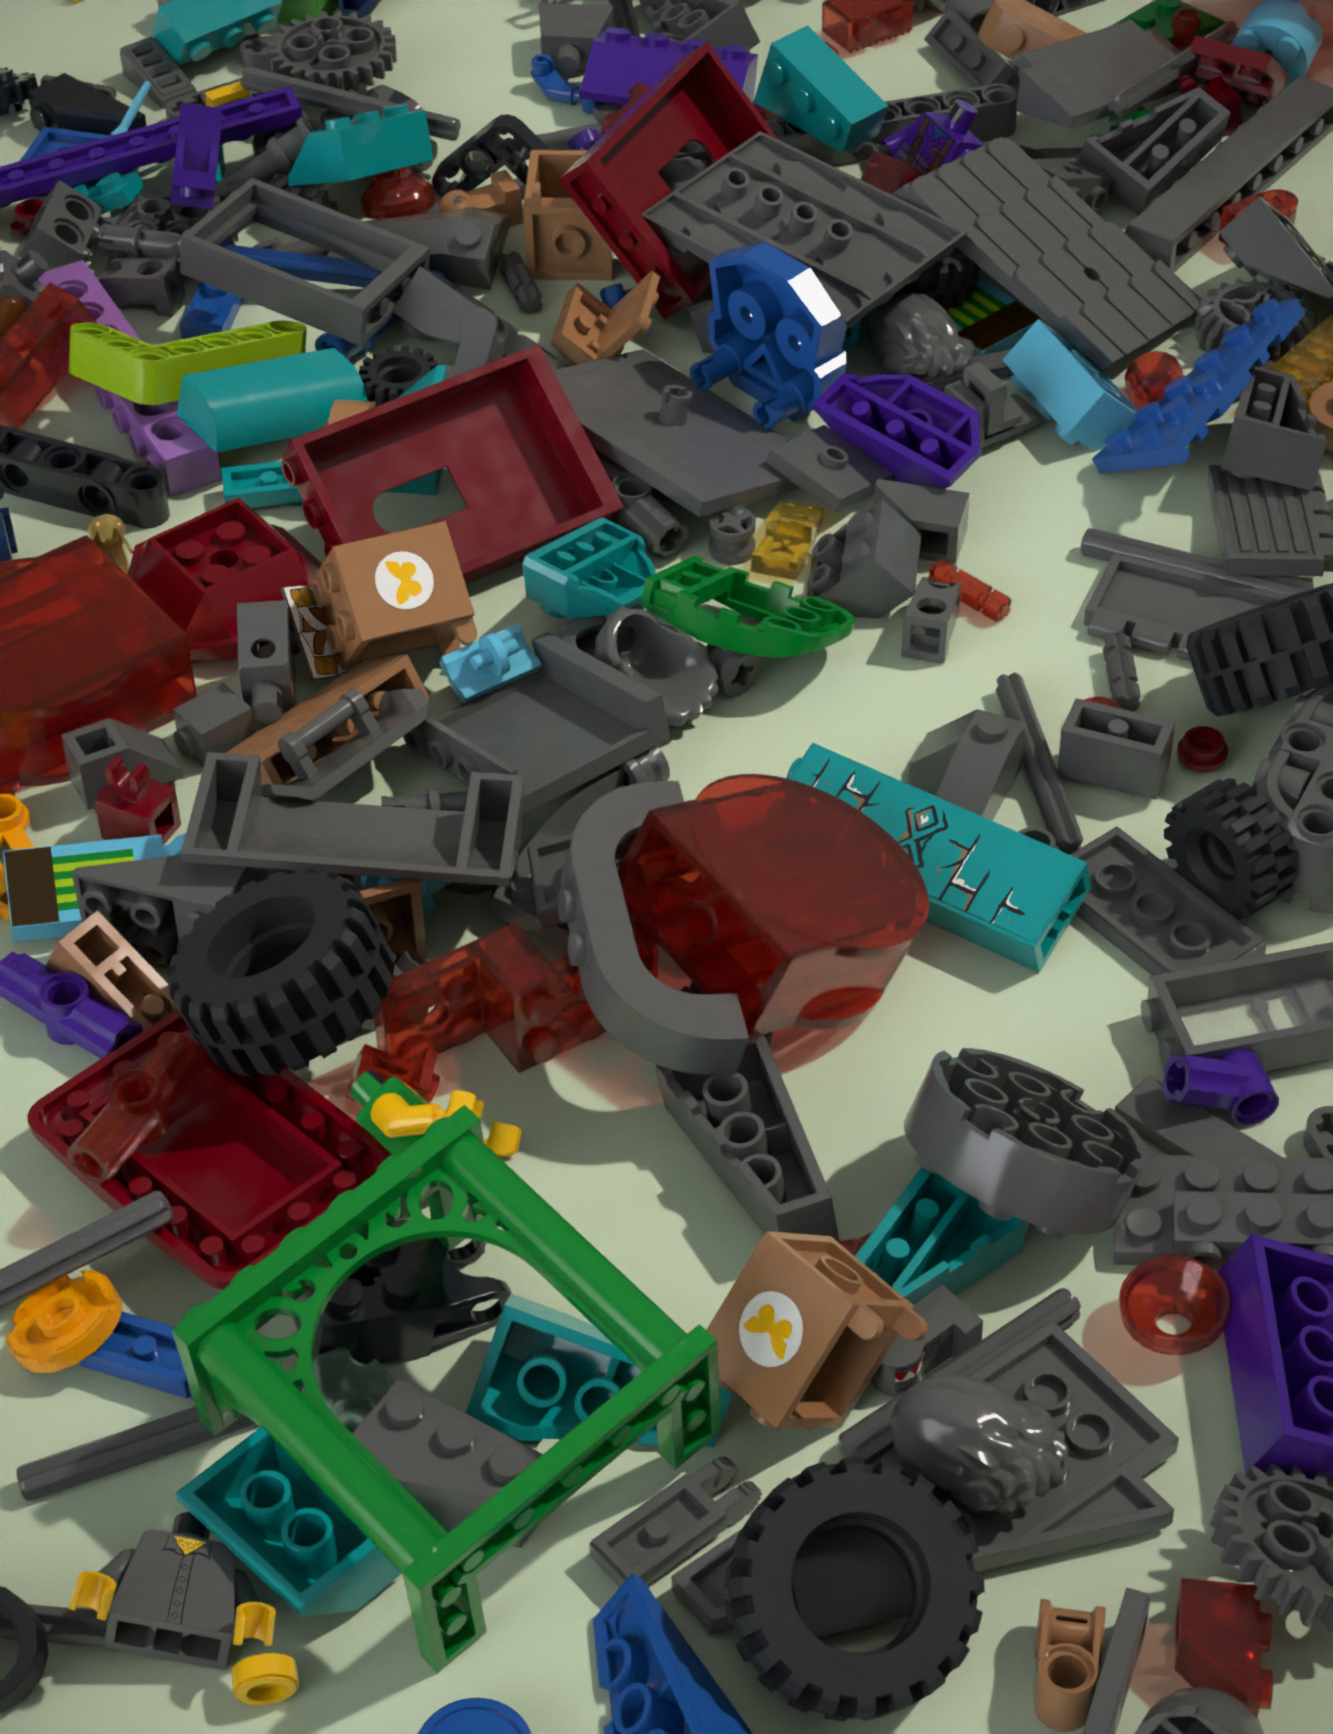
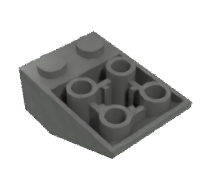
(155, 899)

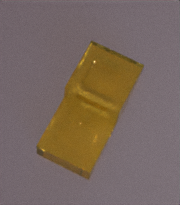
(787, 540)

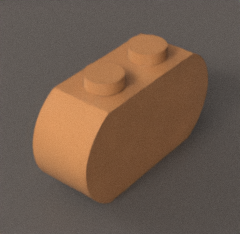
(1020, 27)

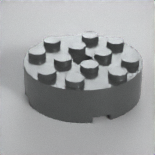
(1024, 1143)

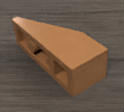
(113, 971)

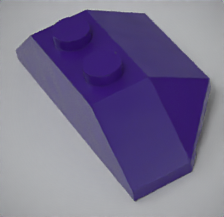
(904, 426)

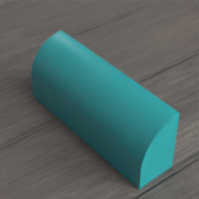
(267, 398)

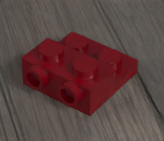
(1248, 72)

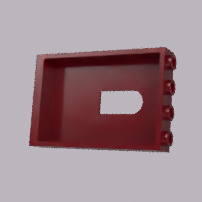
(621, 176)
(500, 436)

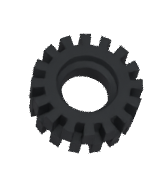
(394, 373)

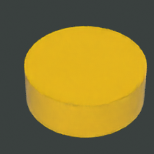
(265, 1679)

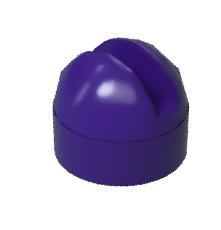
(583, 139)

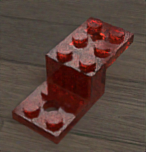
(496, 988)

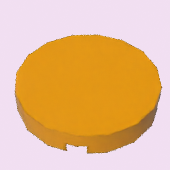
(64, 1322)

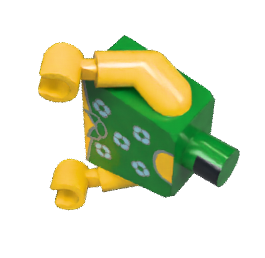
(400, 1115)

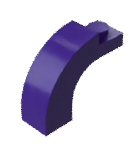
(196, 156)

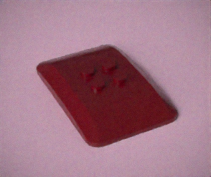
(237, 1158)

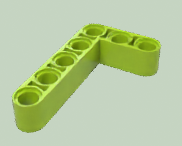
(155, 372)

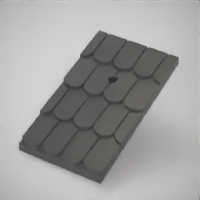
(840, 227)
(1054, 251)

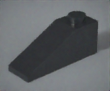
(77, 107)

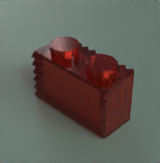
(865, 21)

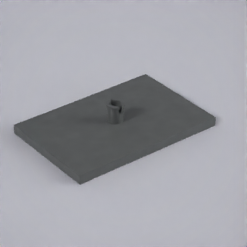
(673, 432)

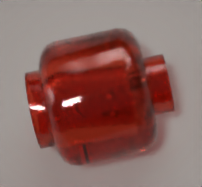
(1149, 376)

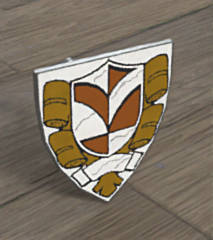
(310, 633)

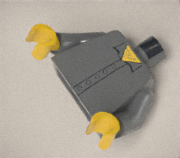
(176, 1598)

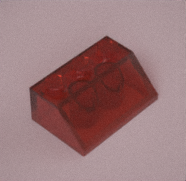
(37, 352)

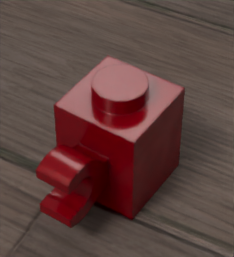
(135, 804)

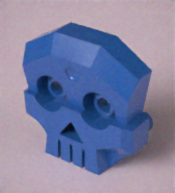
(771, 332)

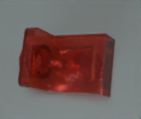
(417, 1076)

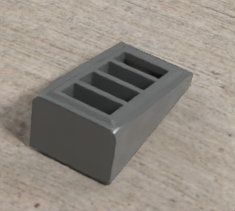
(150, 62)

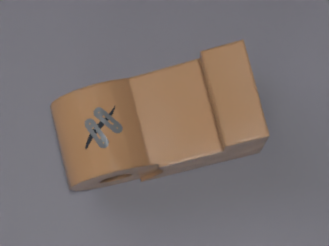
(499, 197)

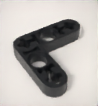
(498, 151)

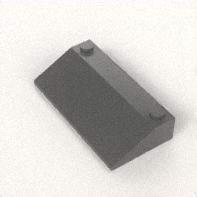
(242, 828)

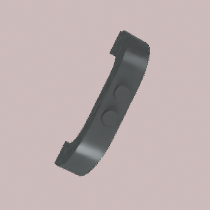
(633, 1006)

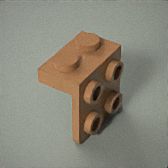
(593, 331)

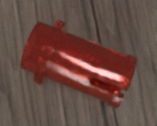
(1185, 26)

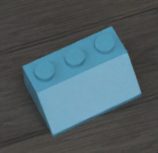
(1068, 388)

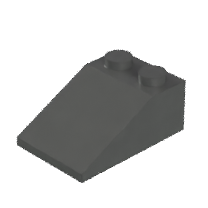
(1271, 246)

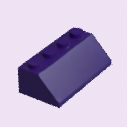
(623, 60)
(1281, 1355)

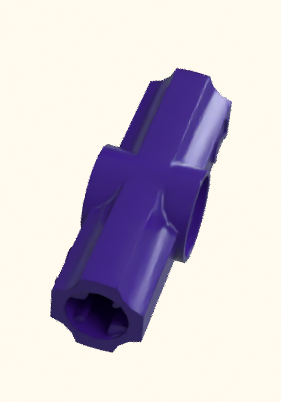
(64, 1006)

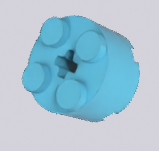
(1283, 32)

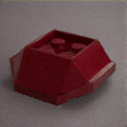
(213, 564)

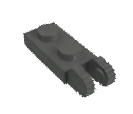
(673, 1523)

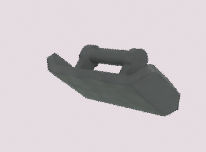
(398, 715)

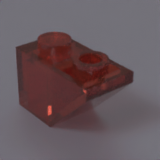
(1223, 1639)

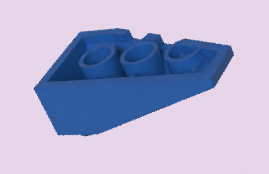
(654, 1672)

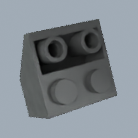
(867, 563)

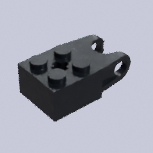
(408, 1302)

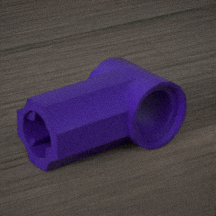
(1228, 1083)

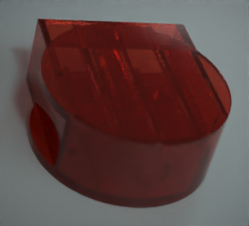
(79, 651)
(776, 900)

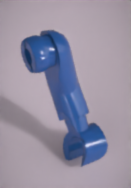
(553, 85)

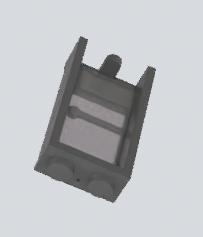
(1258, 1004)

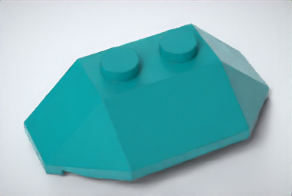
(588, 571)

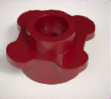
(25, 215)

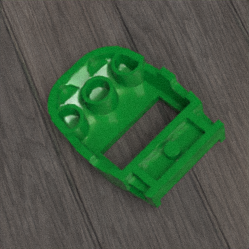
(787, 624)

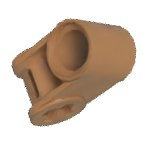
(1068, 1655)

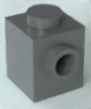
(212, 723)

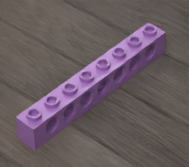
(152, 429)

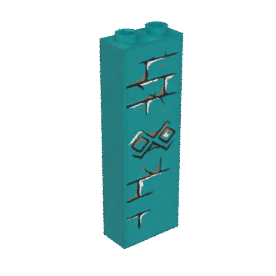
(977, 873)

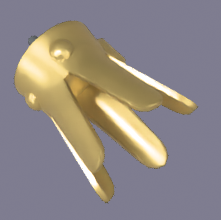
(109, 534)

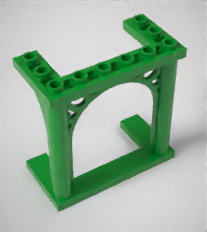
(467, 1198)

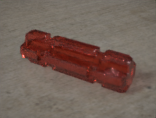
(974, 591)

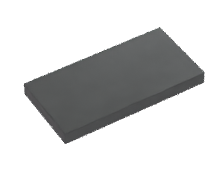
(1157, 912)

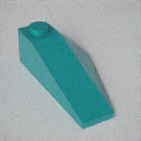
(551, 1374)

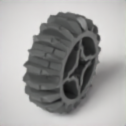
(1234, 305)

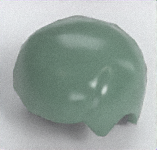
(349, 1386)

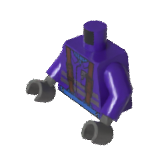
(929, 139)

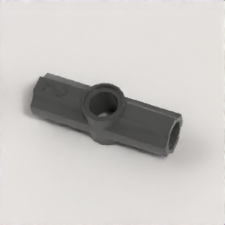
(644, 511)

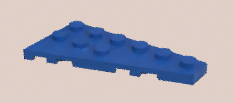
(1206, 393)

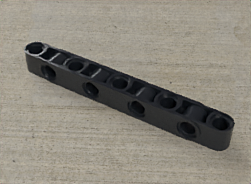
(81, 479)

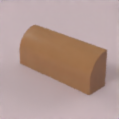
(369, 677)

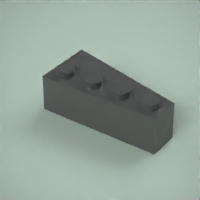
(754, 1141)

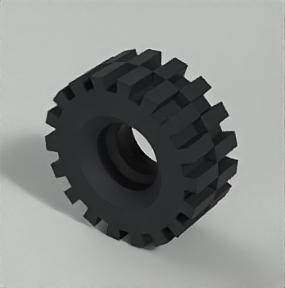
(1231, 847)

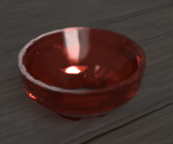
(397, 195)
(1174, 1287)

